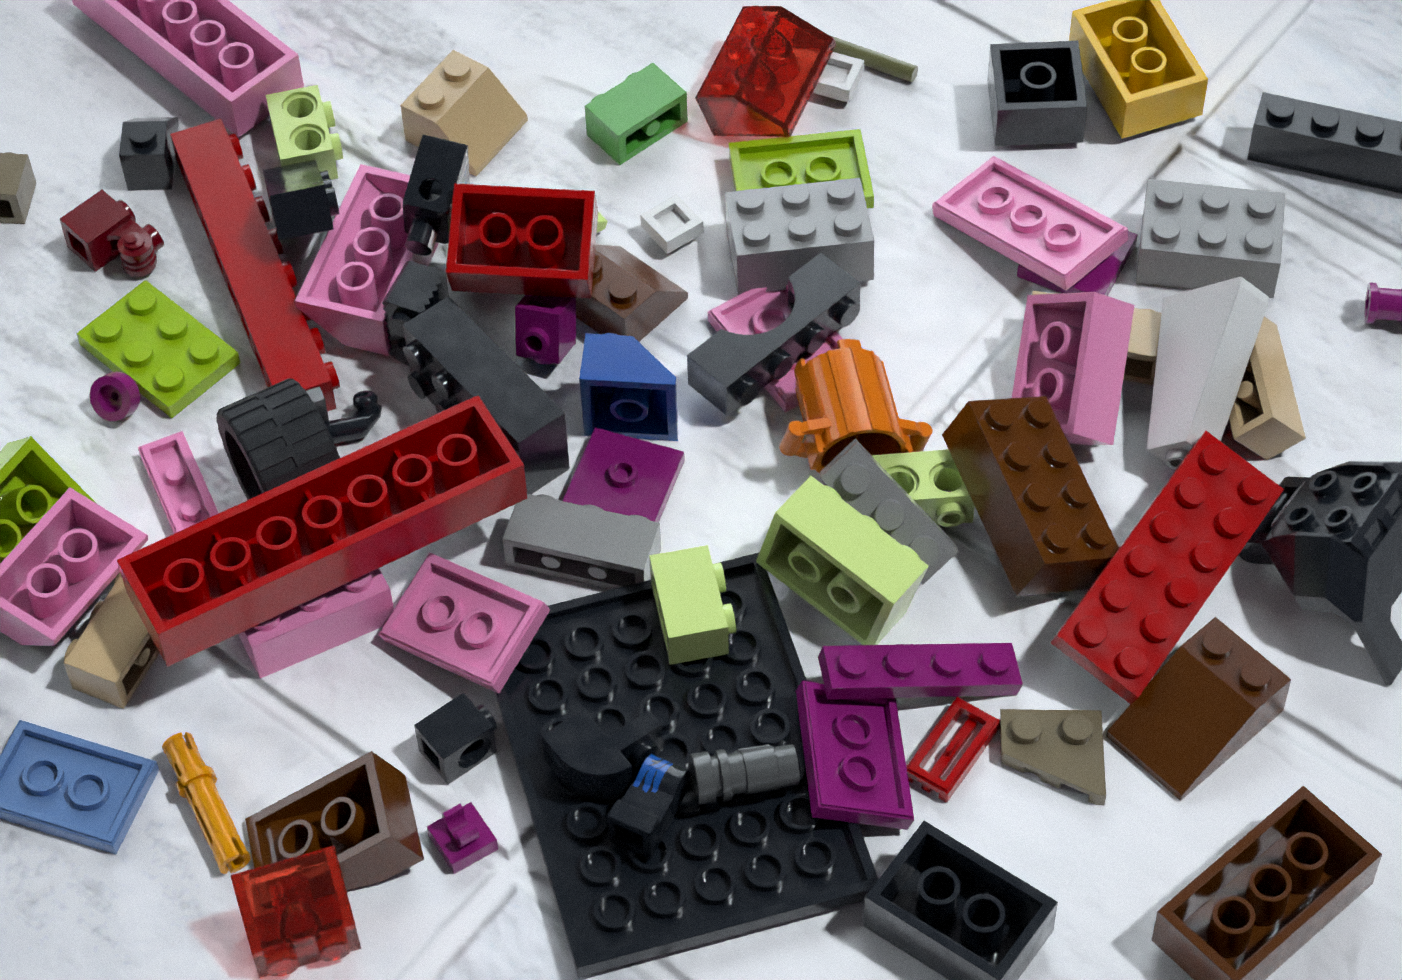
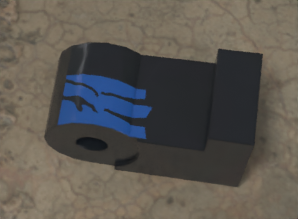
(648, 806)

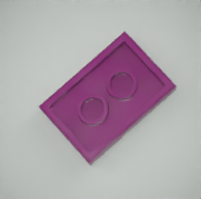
(854, 759)

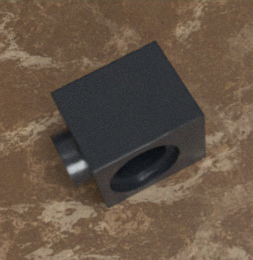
(456, 737)

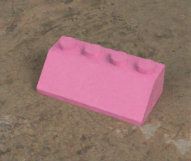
(360, 261)

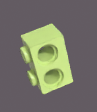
(301, 128)
(924, 479)

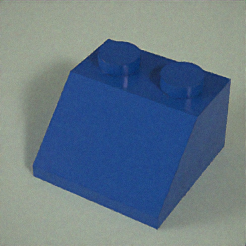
(626, 389)

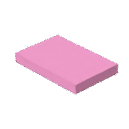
(757, 313)
(464, 622)

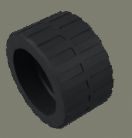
(274, 437)

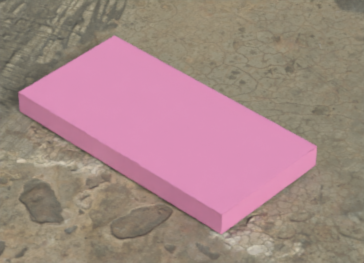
(1030, 222)

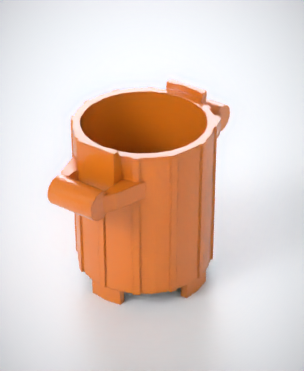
(847, 399)

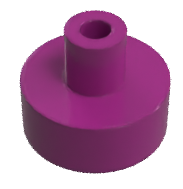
(114, 396)

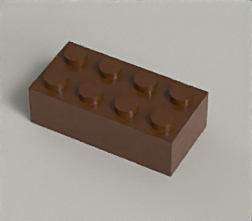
(1030, 494)
(1267, 893)

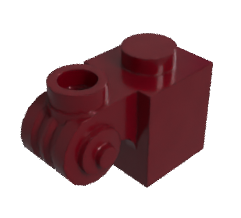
(107, 228)

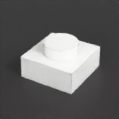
(840, 77)
(671, 223)

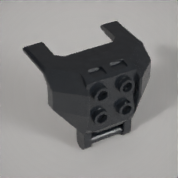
(1341, 549)

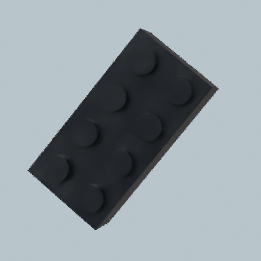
(458, 360)

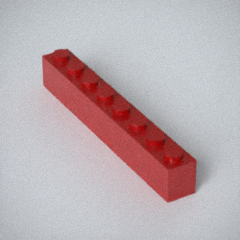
(250, 259)

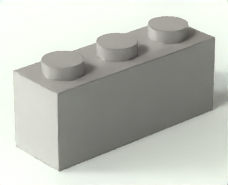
(877, 495)
(580, 542)

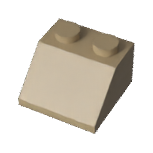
(463, 105)

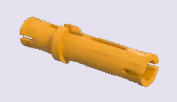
(198, 786)

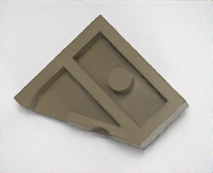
(1056, 747)

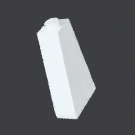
(1201, 363)

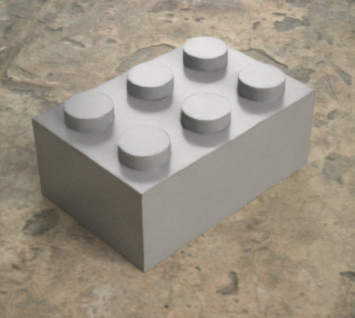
(787, 226)
(1209, 236)

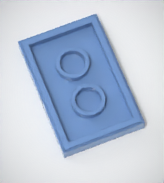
(72, 786)

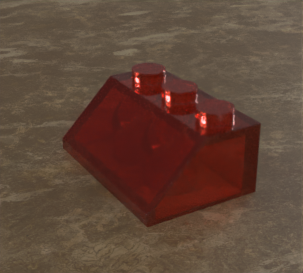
(764, 73)

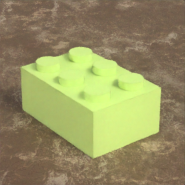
(841, 562)

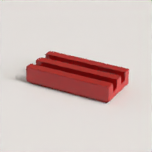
(932, 779)

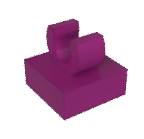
(462, 837)

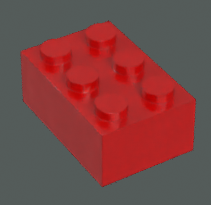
(522, 241)

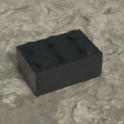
(958, 910)

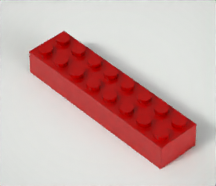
(322, 530)

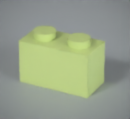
(690, 604)

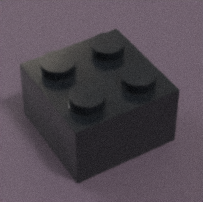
(1036, 93)

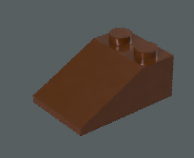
(1200, 708)
(357, 810)

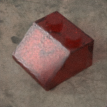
(296, 912)

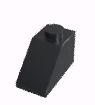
(148, 153)

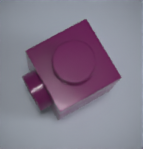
(545, 328)

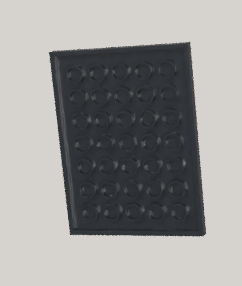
(719, 862)

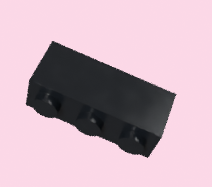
(300, 199)

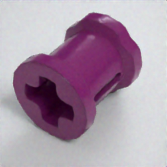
(1382, 304)

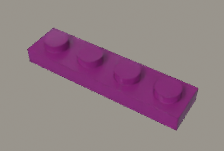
(919, 670)

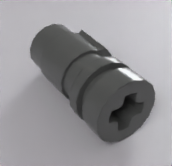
(746, 772)

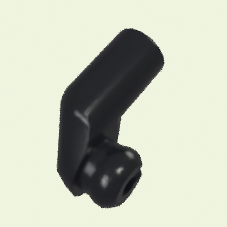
(359, 421)

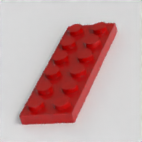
(1167, 567)

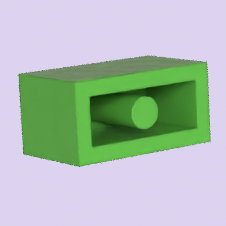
(636, 113)

